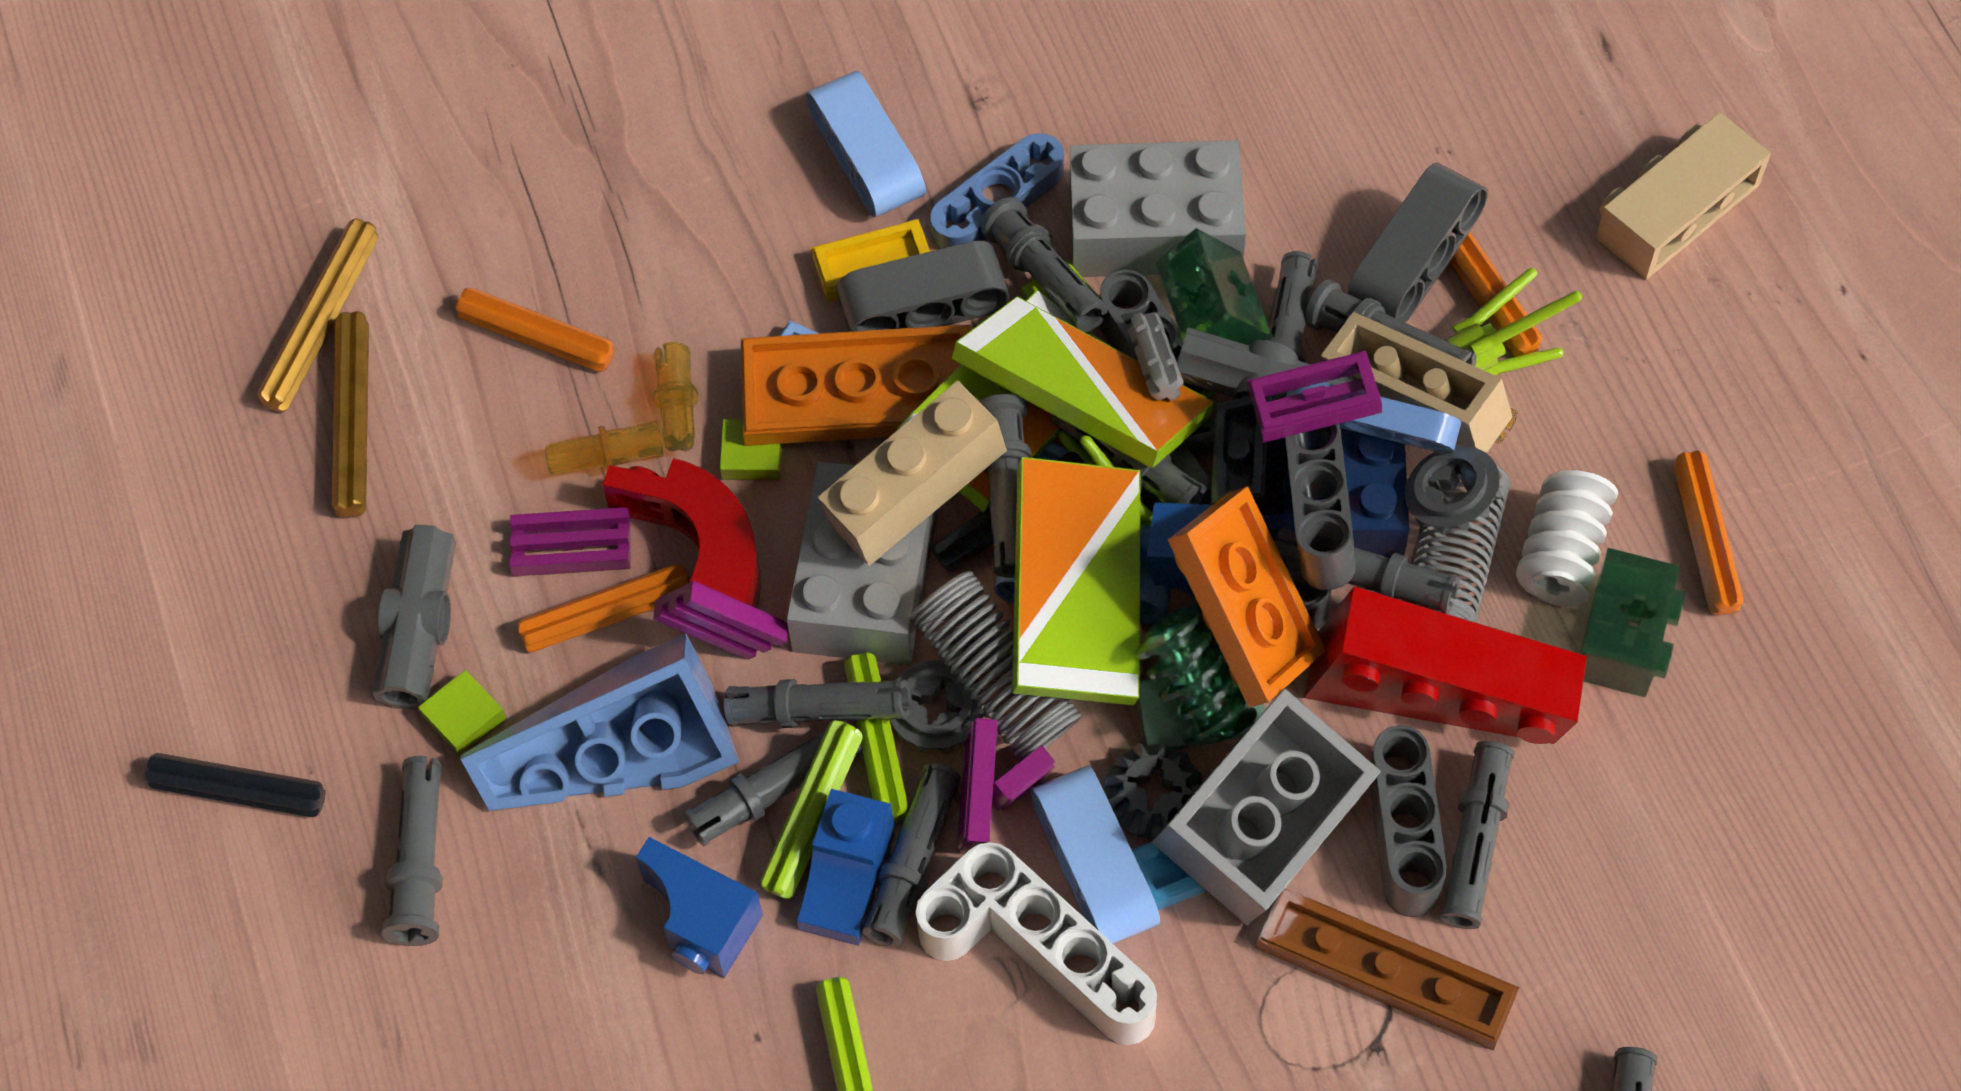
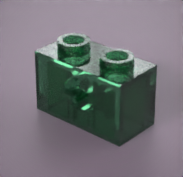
(1212, 290)
(1637, 592)

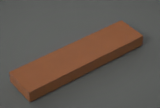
(1387, 968)

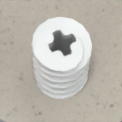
(1566, 537)

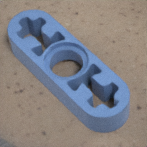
(1004, 170)
(1405, 424)

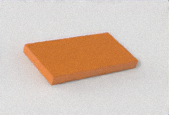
(841, 382)

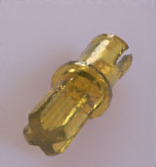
(675, 396)
(605, 448)

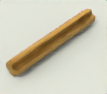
(317, 315)
(350, 414)

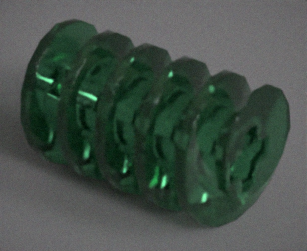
(1195, 677)

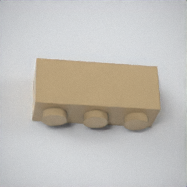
(1681, 194)
(1427, 378)
(913, 473)

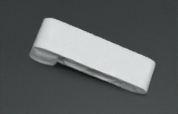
(1045, 949)

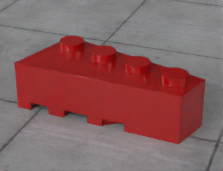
(1444, 670)

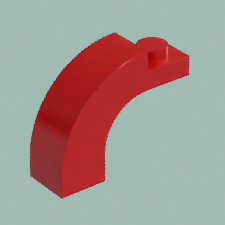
(704, 512)

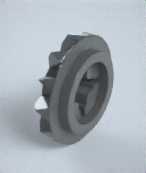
(1441, 473)
(926, 684)
(1136, 767)

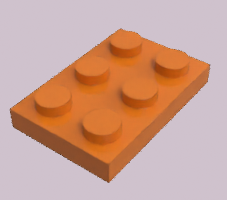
(1247, 596)

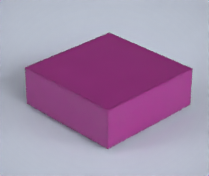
(1022, 778)

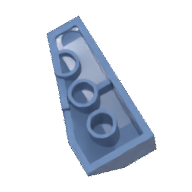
(624, 730)

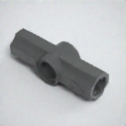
(1227, 365)
(414, 617)

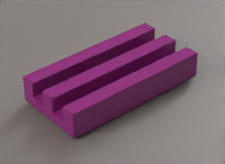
(1358, 397)
(570, 532)
(720, 620)
(977, 784)

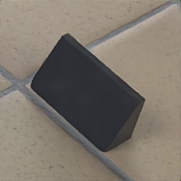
(1244, 459)

